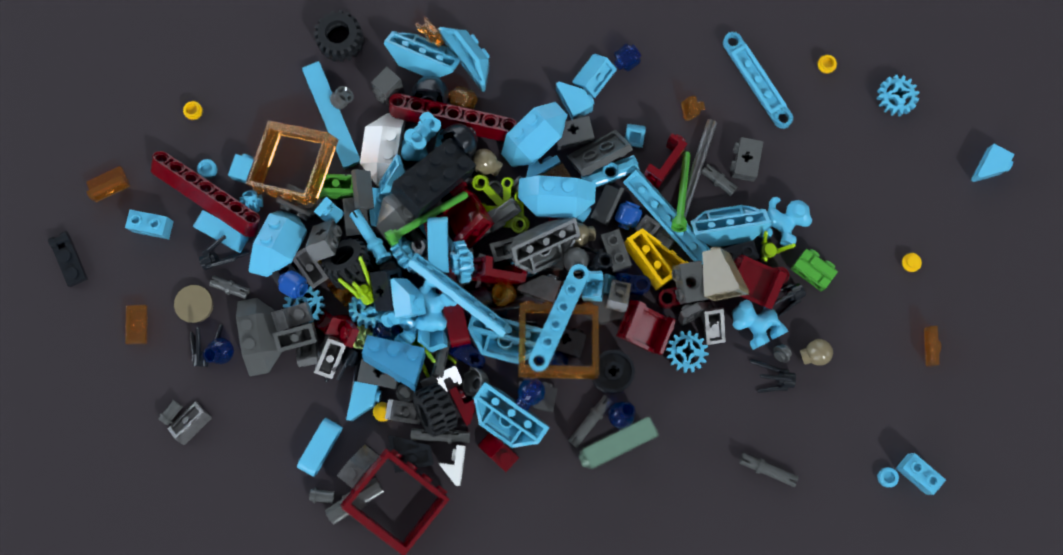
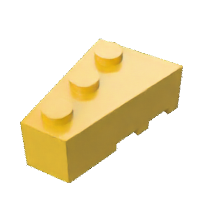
(652, 257)

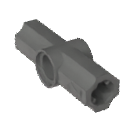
(502, 215)
(368, 493)

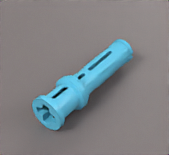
(374, 244)

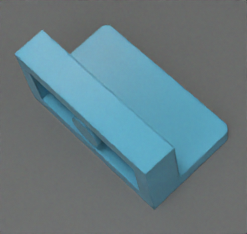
(595, 74)
(433, 340)

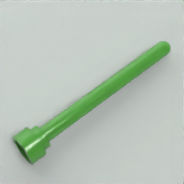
(679, 223)
(394, 236)

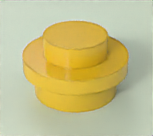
(827, 64)
(192, 110)
(911, 262)
(380, 411)

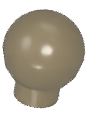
(486, 162)
(587, 234)
(817, 352)

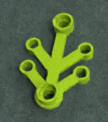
(512, 223)

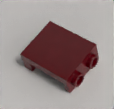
(677, 145)
(468, 219)
(484, 273)
(761, 280)
(645, 328)

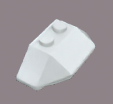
(381, 144)

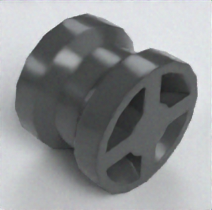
(341, 97)

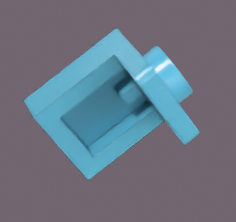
(594, 287)

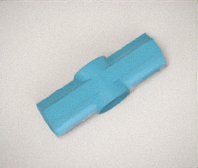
(621, 168)

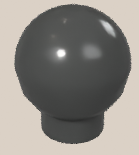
(575, 256)

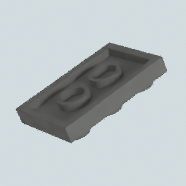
(599, 153)

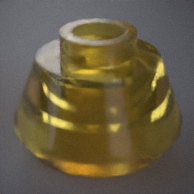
(503, 293)

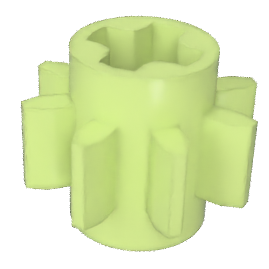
(361, 337)

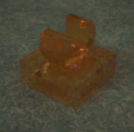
(691, 107)

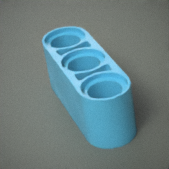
(216, 229)
(438, 243)
(319, 447)

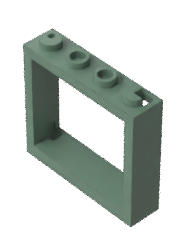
(617, 443)

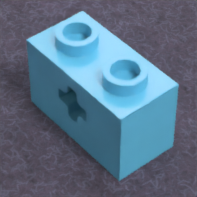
(149, 224)
(920, 474)

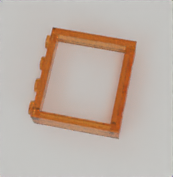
(267, 149)
(571, 372)

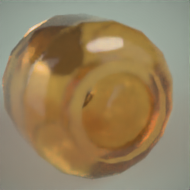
(463, 97)

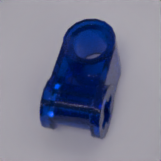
(633, 279)
(466, 353)

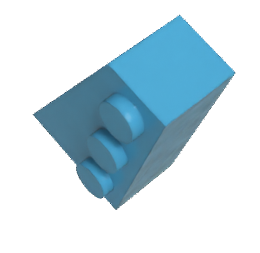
(395, 359)

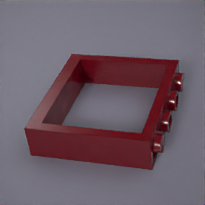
(405, 545)

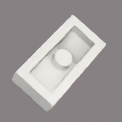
(455, 471)

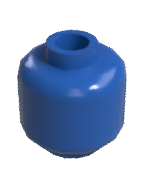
(628, 215)
(292, 284)

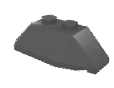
(395, 215)
(544, 244)
(256, 336)

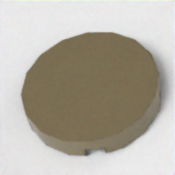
(193, 304)

